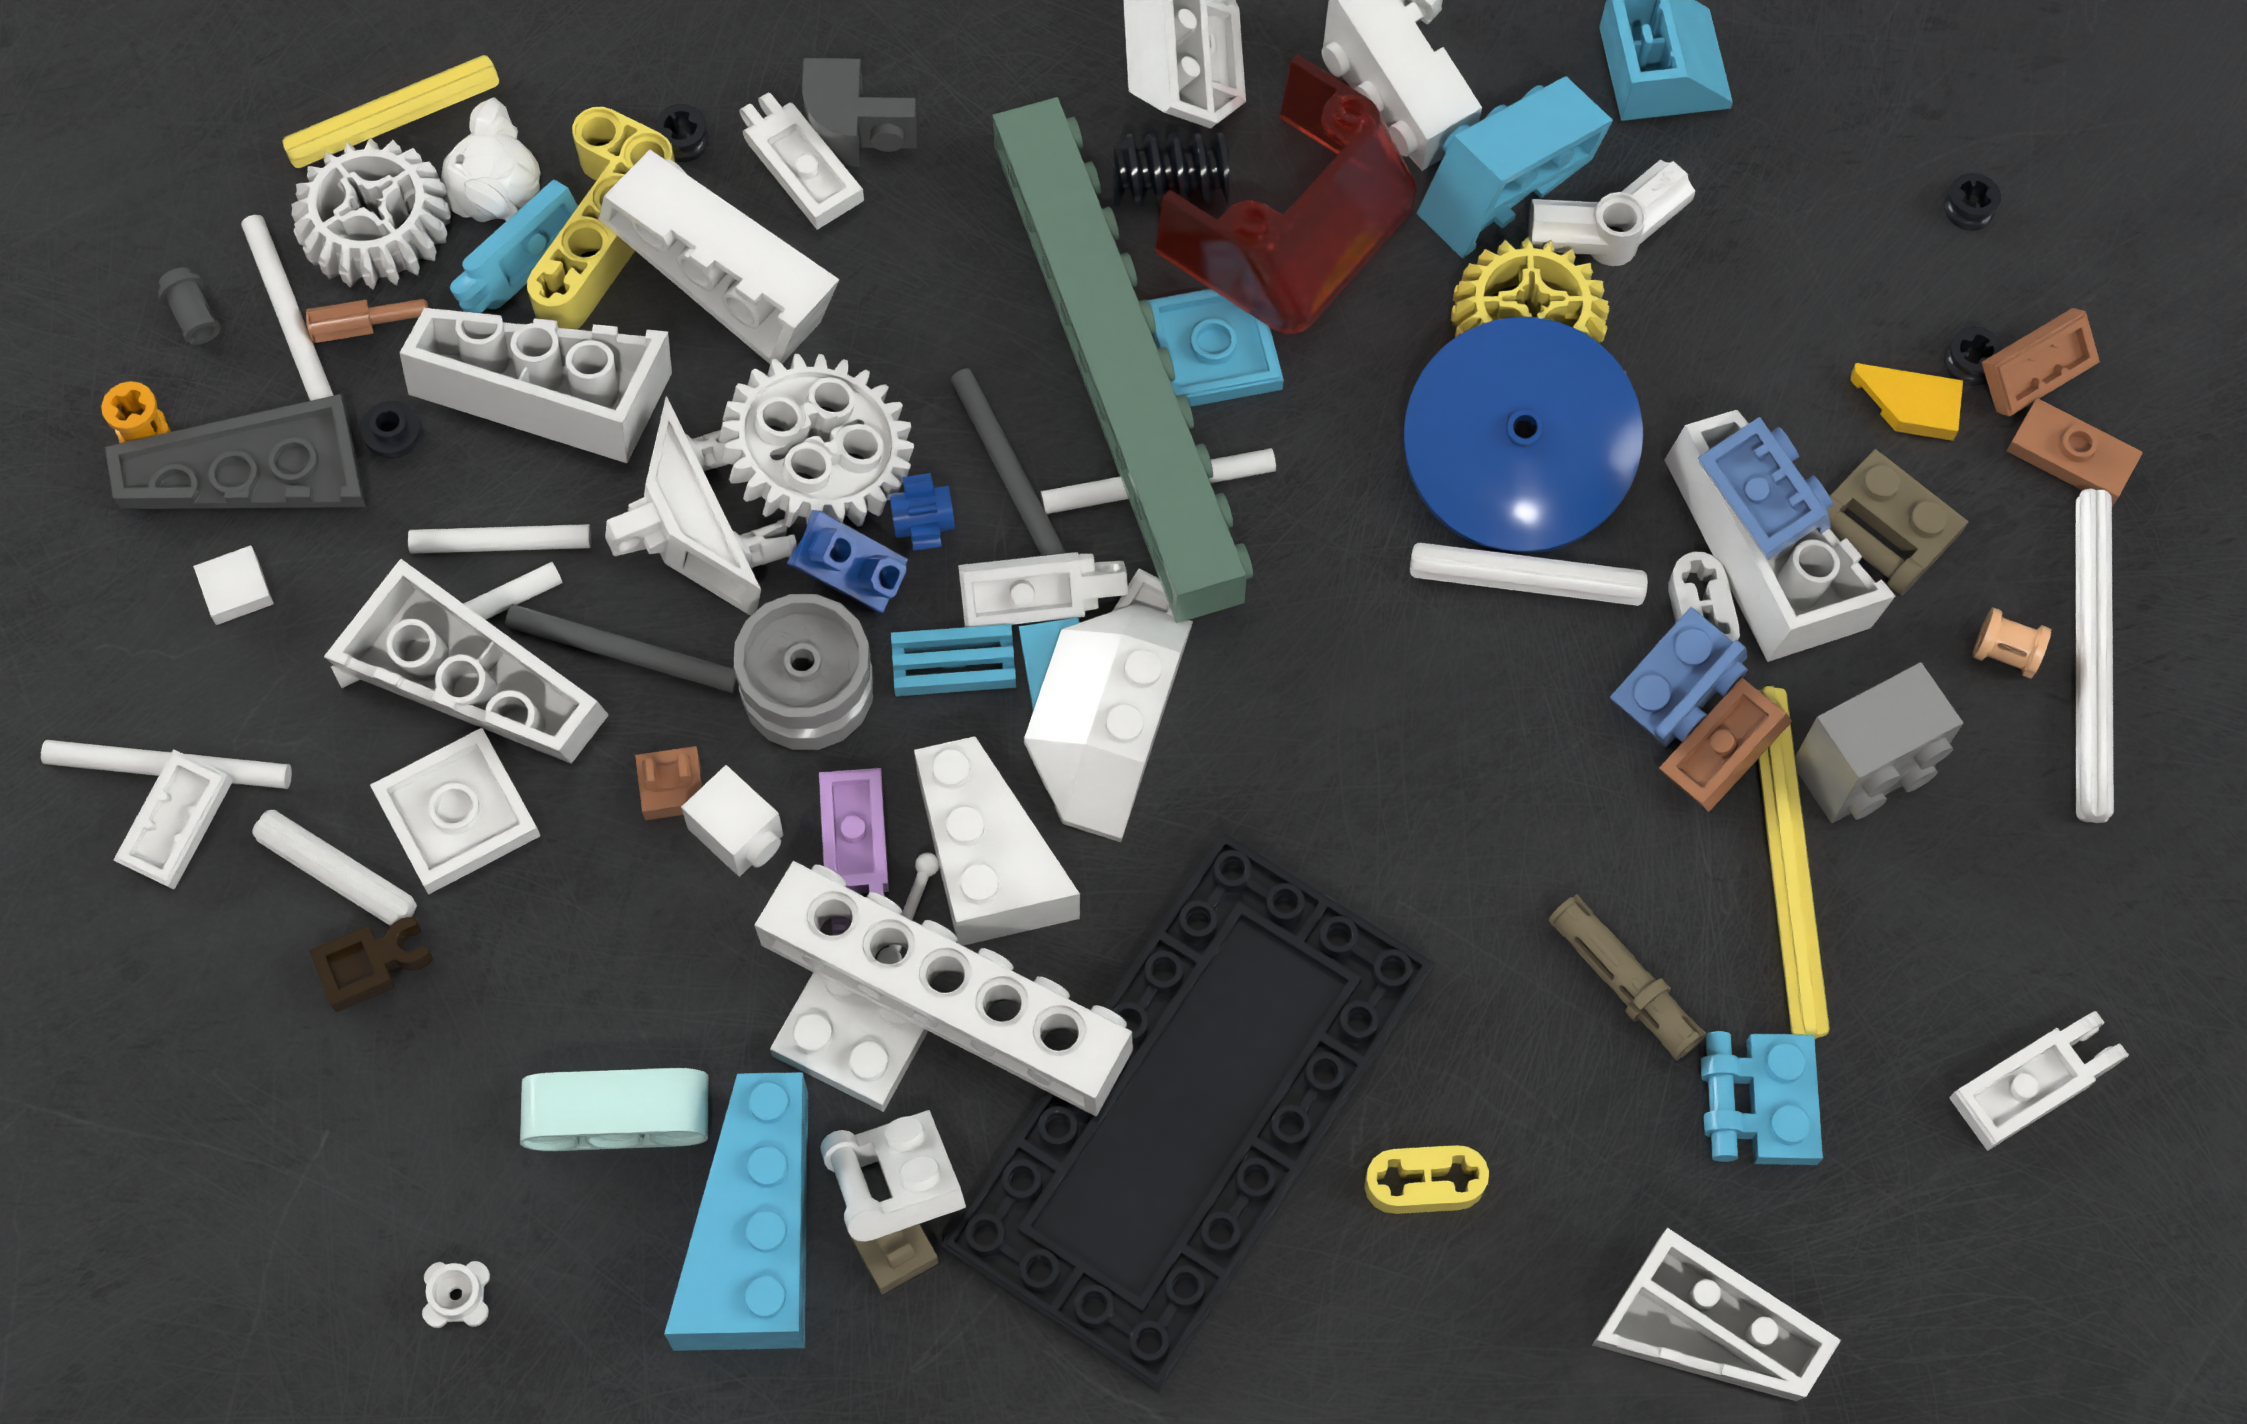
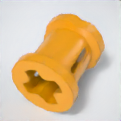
(137, 410)

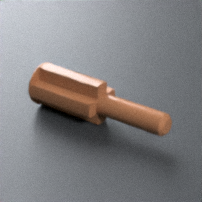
(356, 318)

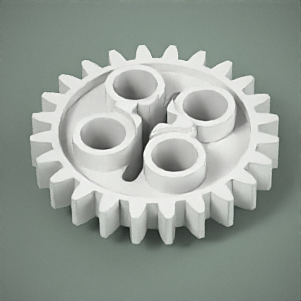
(815, 441)

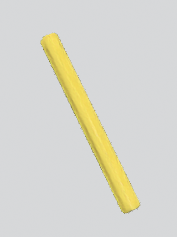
(1792, 881)

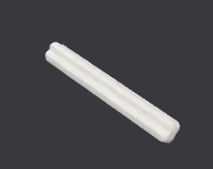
(1528, 574)

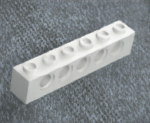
(1077, 1075)

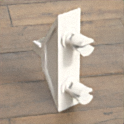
(687, 523)

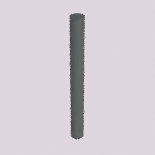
(1006, 463)
(622, 648)

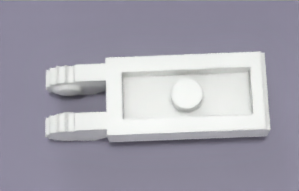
(2033, 1082)

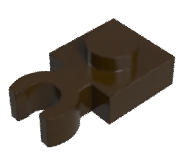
(359, 964)

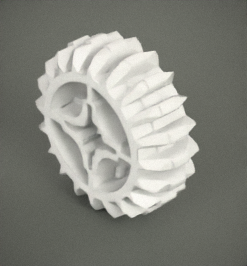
(356, 238)

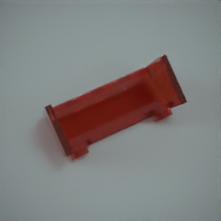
(1300, 261)

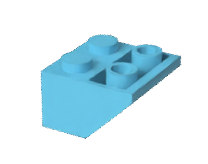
(1663, 58)

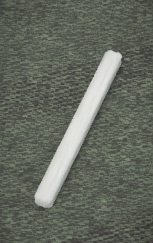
(2094, 657)

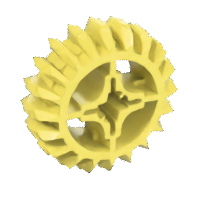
(1547, 282)

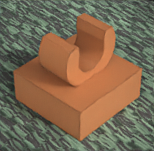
(668, 781)

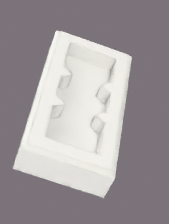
(173, 819)

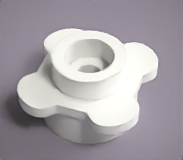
(442, 1280)

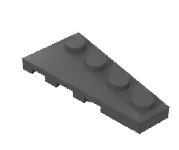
(256, 460)

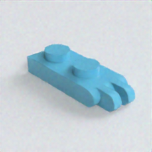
(509, 255)

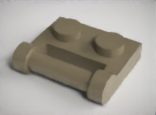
(1901, 513)

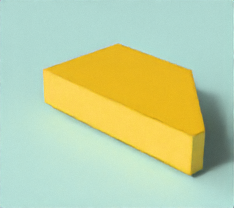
(1913, 400)

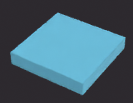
(1215, 348)

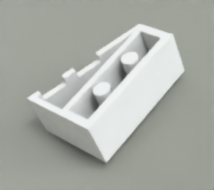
(987, 848)

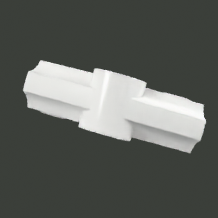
(1636, 210)

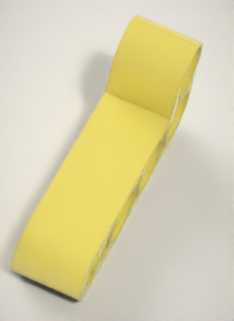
(562, 282)

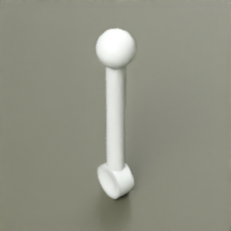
(926, 866)

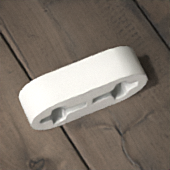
(1717, 598)

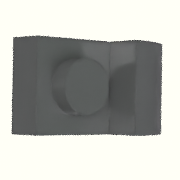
(847, 119)

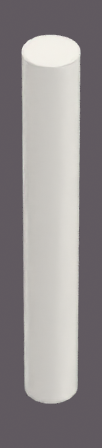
(499, 539)

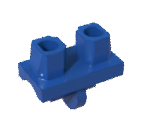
(848, 562)

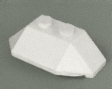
(1186, 57)
(1103, 713)

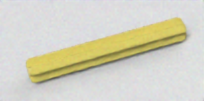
(391, 111)

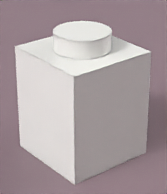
(734, 822)

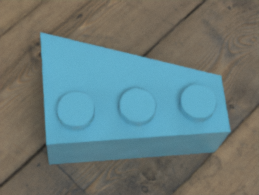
(1508, 157)

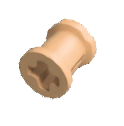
(2011, 643)

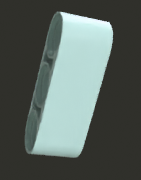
(614, 1109)

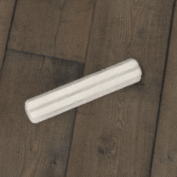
(333, 868)

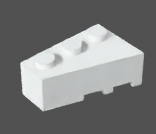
(1393, 65)
(1715, 1324)

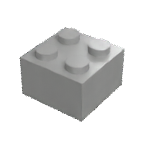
(1877, 744)

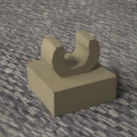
(896, 1257)

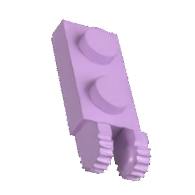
(854, 832)

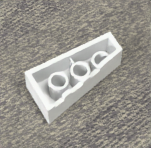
(719, 256)
(541, 378)
(1799, 595)
(453, 660)

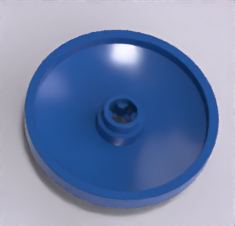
(1513, 489)

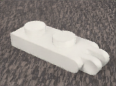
(800, 161)

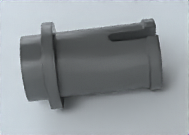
(184, 295)

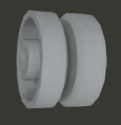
(804, 671)

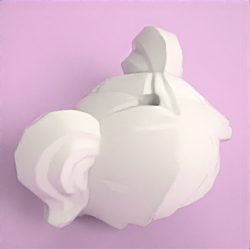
(490, 170)

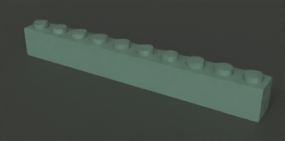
(1120, 362)

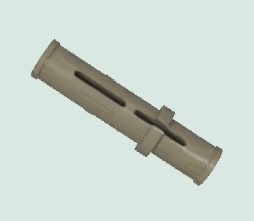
(1637, 988)

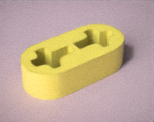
(1424, 1164)

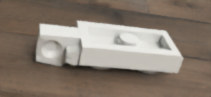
(1037, 588)

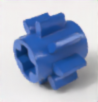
(922, 511)

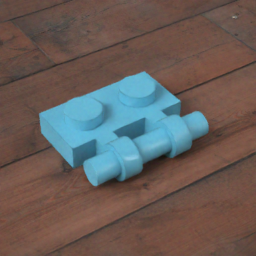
(1781, 1094)

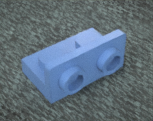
(1765, 487)
(1680, 678)

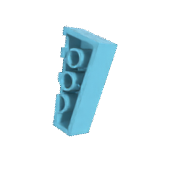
(749, 1239)

